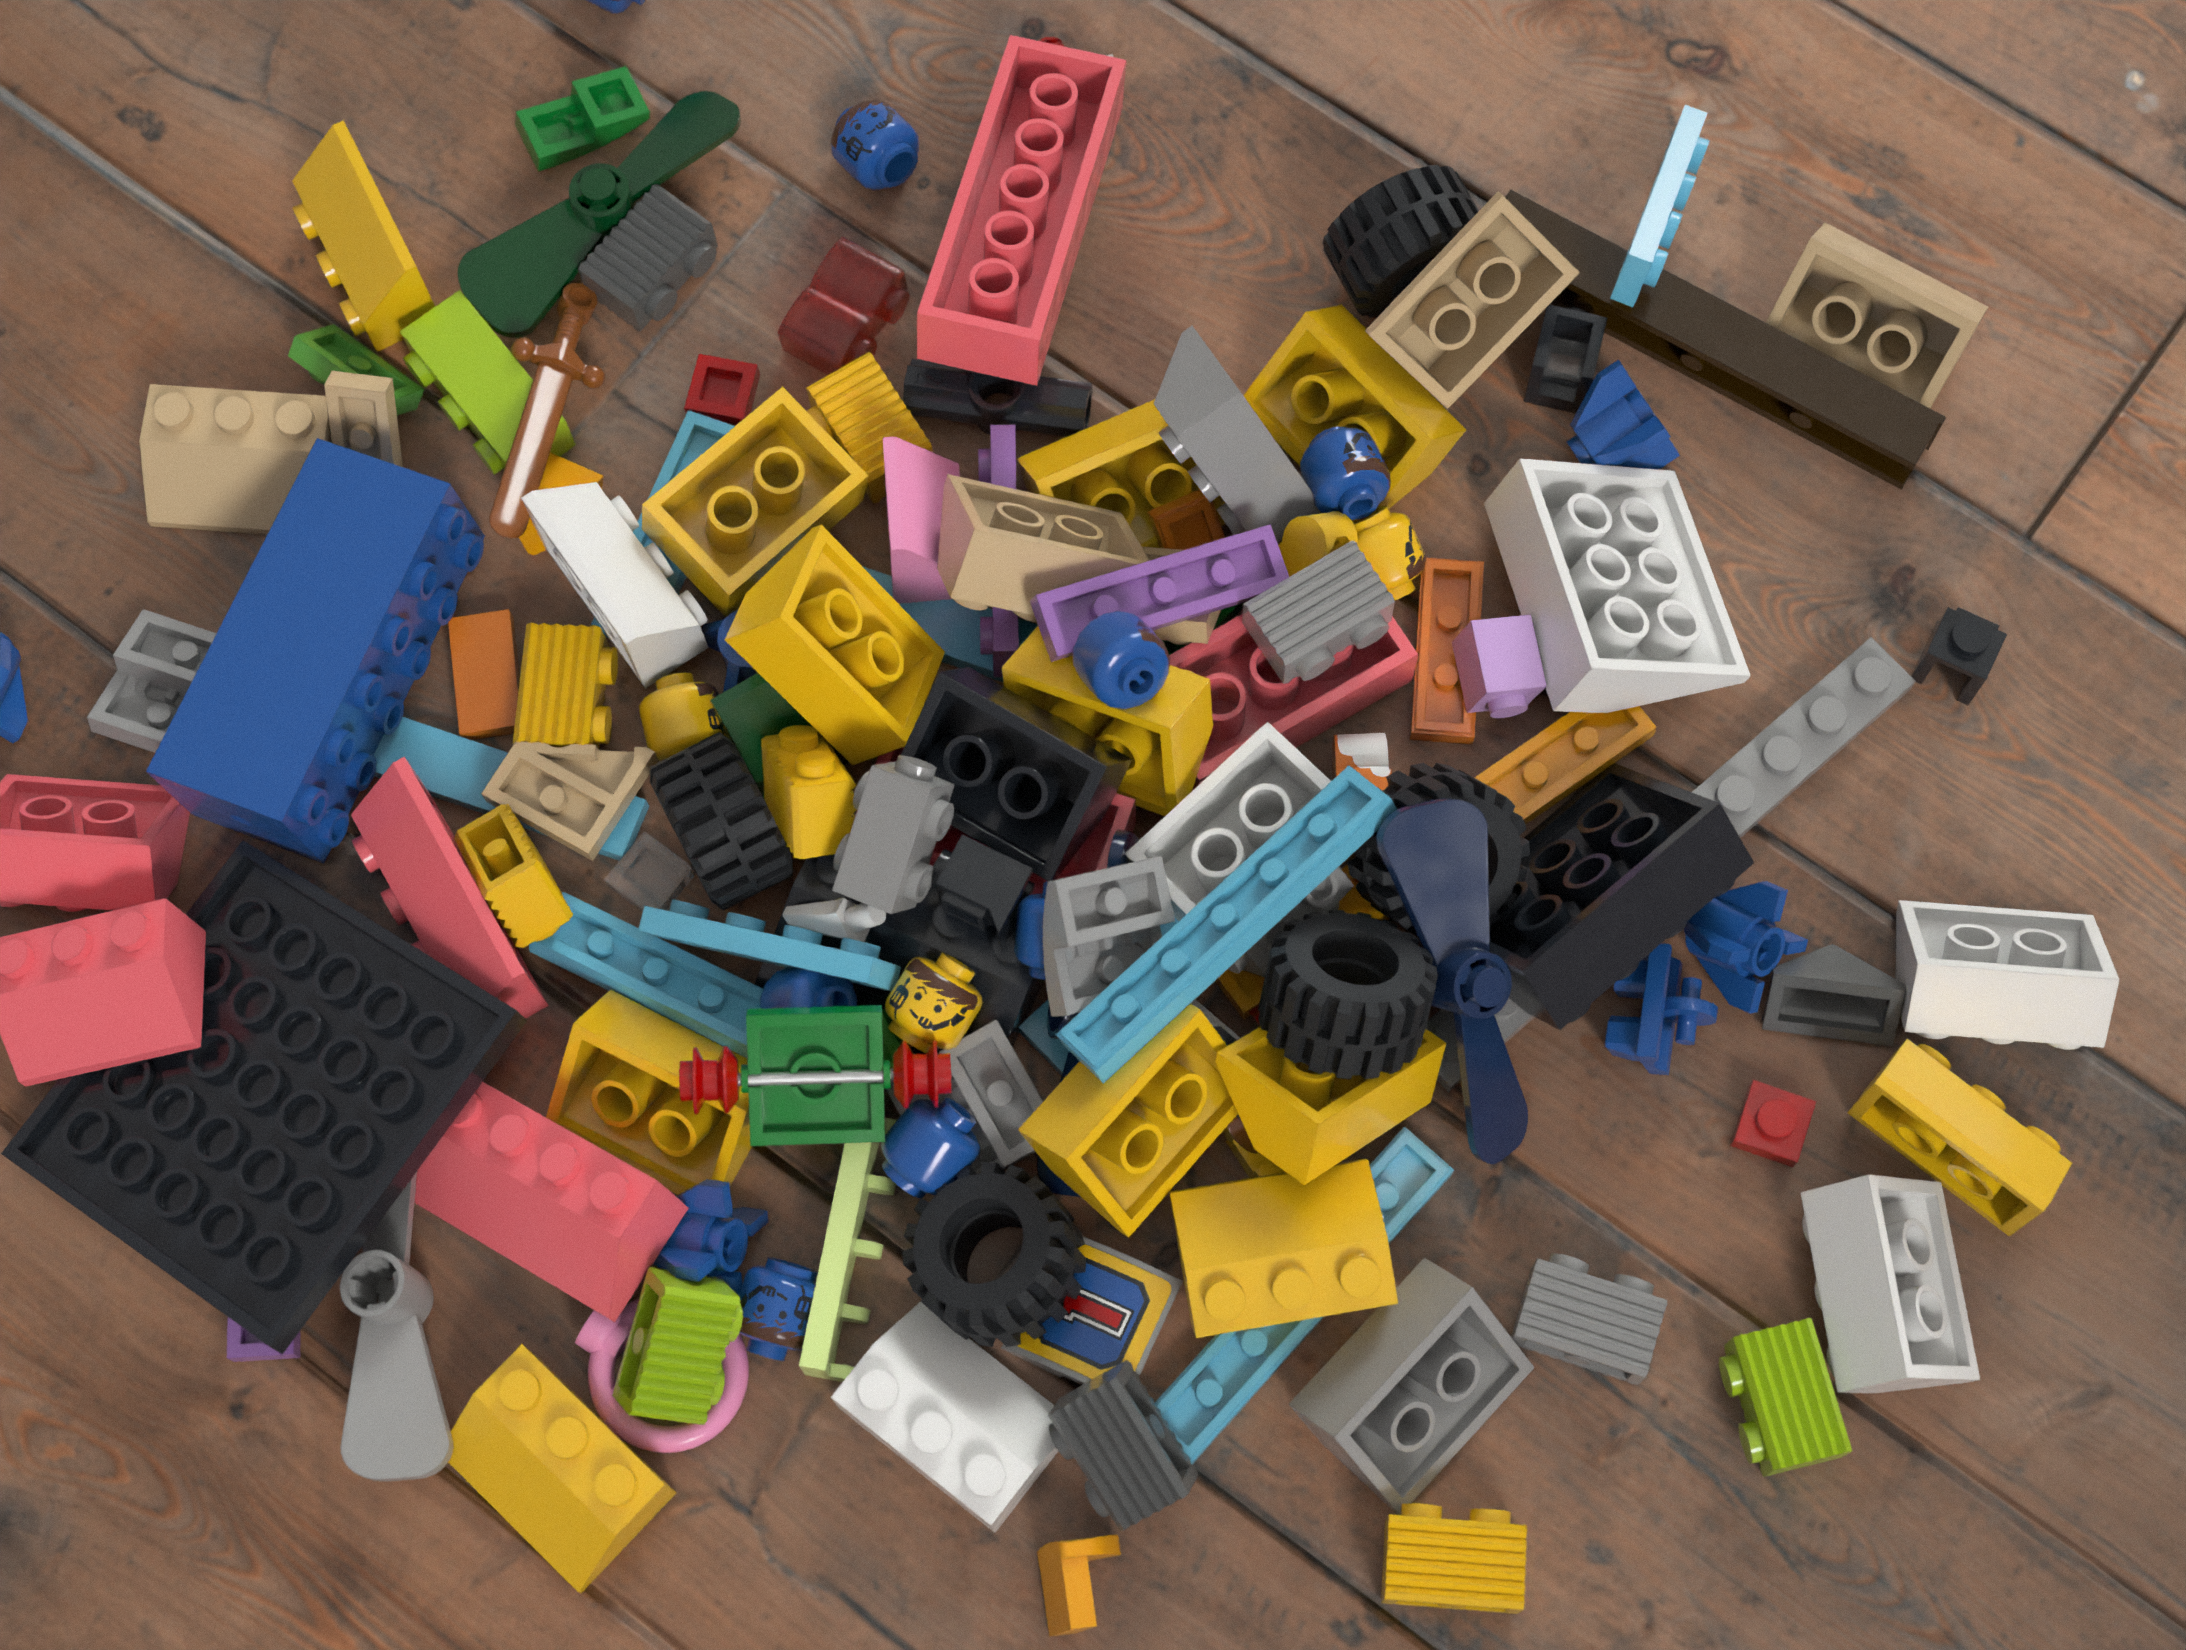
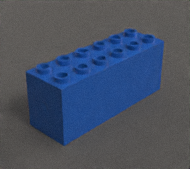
(319, 651)

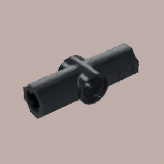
(960, 395)

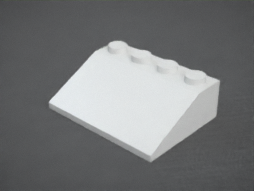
(1613, 585)

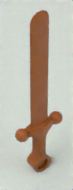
(544, 406)

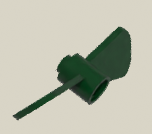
(526, 268)

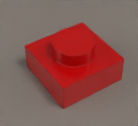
(722, 388)
(1773, 1123)

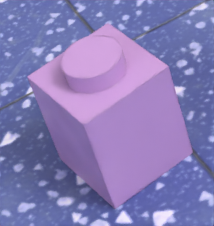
(1499, 665)

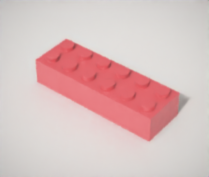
(1021, 211)

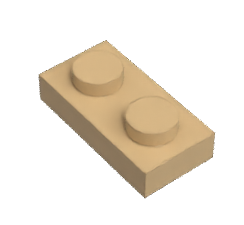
(364, 415)

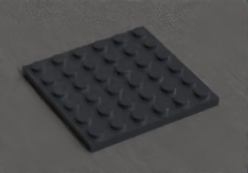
(296, 1120)

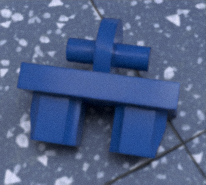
(1652, 1034)

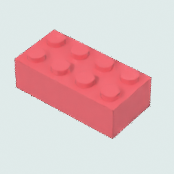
(1251, 693)

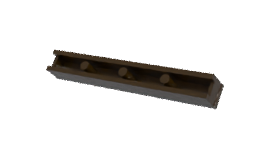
(1744, 357)

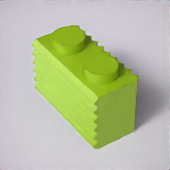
(677, 1347)
(1784, 1398)

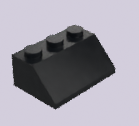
(1017, 770)

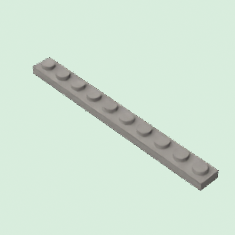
(1761, 777)

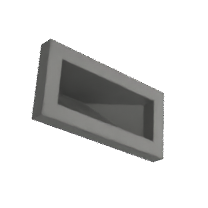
(1833, 998)

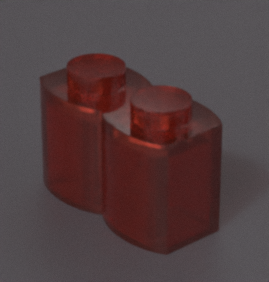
(844, 308)

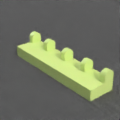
(838, 1258)

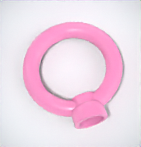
(606, 1343)

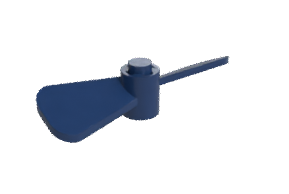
(1441, 873)

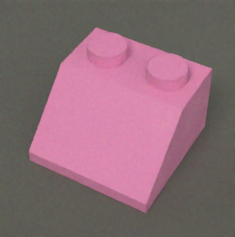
(914, 518)

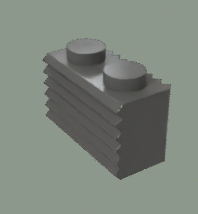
(650, 258)
(1121, 1447)

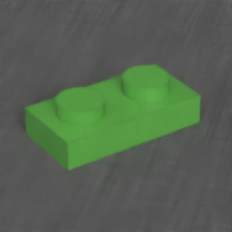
(335, 350)

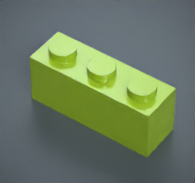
(476, 376)

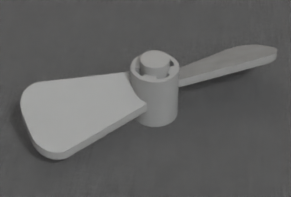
(394, 1402)

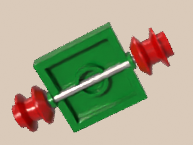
(815, 1075)

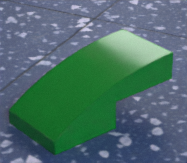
(592, 117)

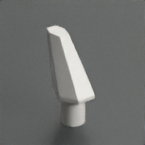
(835, 918)

